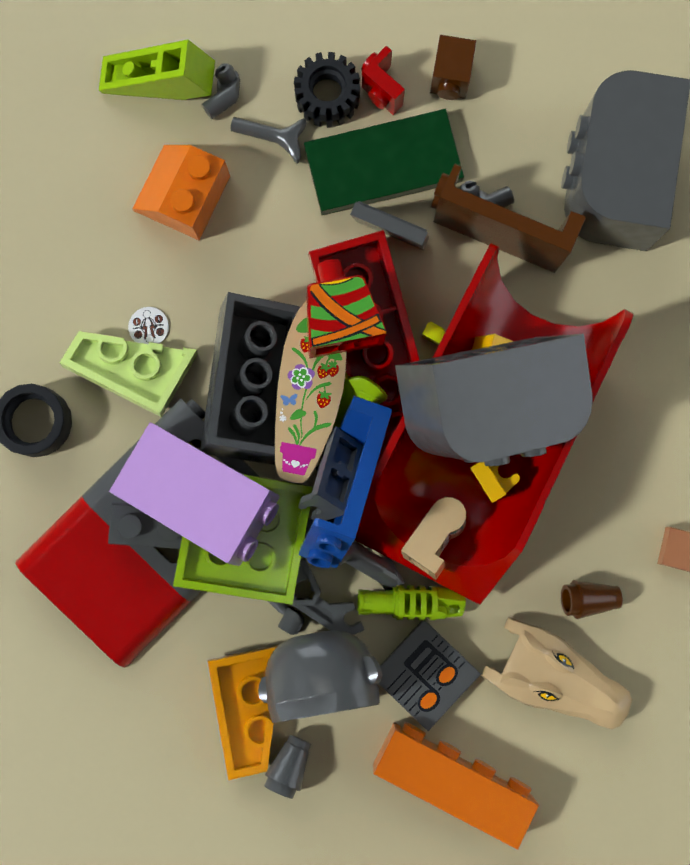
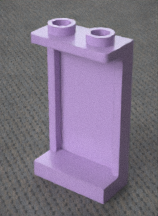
(195, 495)

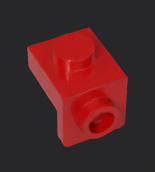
(380, 86)

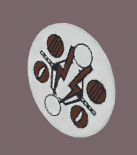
(148, 325)

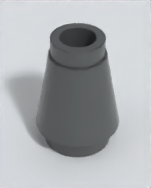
(288, 768)

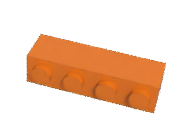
(456, 785)

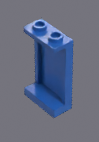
(327, 541)

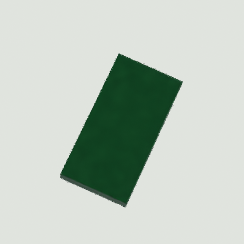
(382, 161)

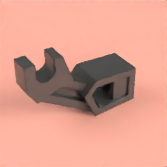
(326, 614)

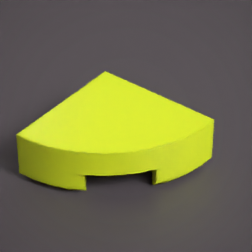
(433, 333)

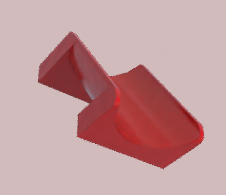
(412, 480)

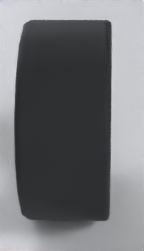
(62, 420)

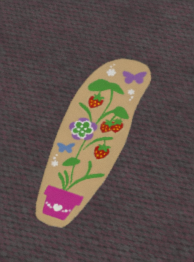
(305, 403)

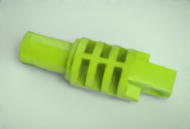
(412, 602)

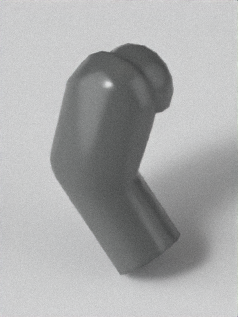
(227, 91)

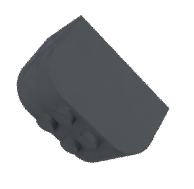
(627, 159)
(498, 399)

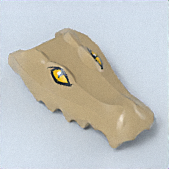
(556, 678)

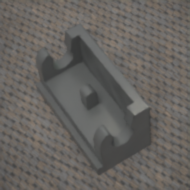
(334, 476)

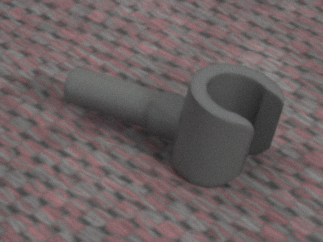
(291, 620)

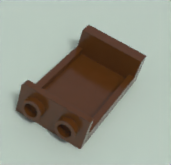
(503, 227)

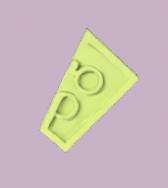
(129, 369)

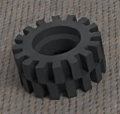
(322, 70)

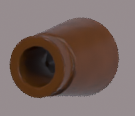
(588, 599)

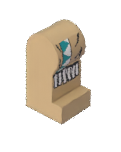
(441, 523)

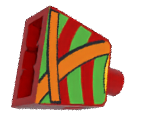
(341, 313)

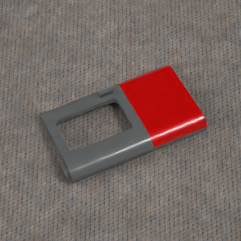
(113, 590)

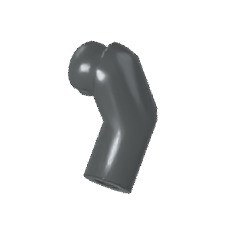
(501, 197)

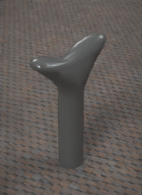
(285, 137)

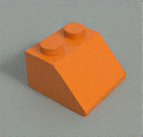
(183, 189)

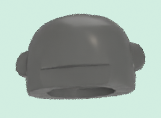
(319, 676)

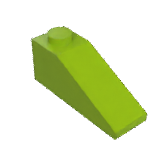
(160, 71)

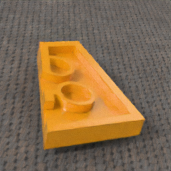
(240, 712)

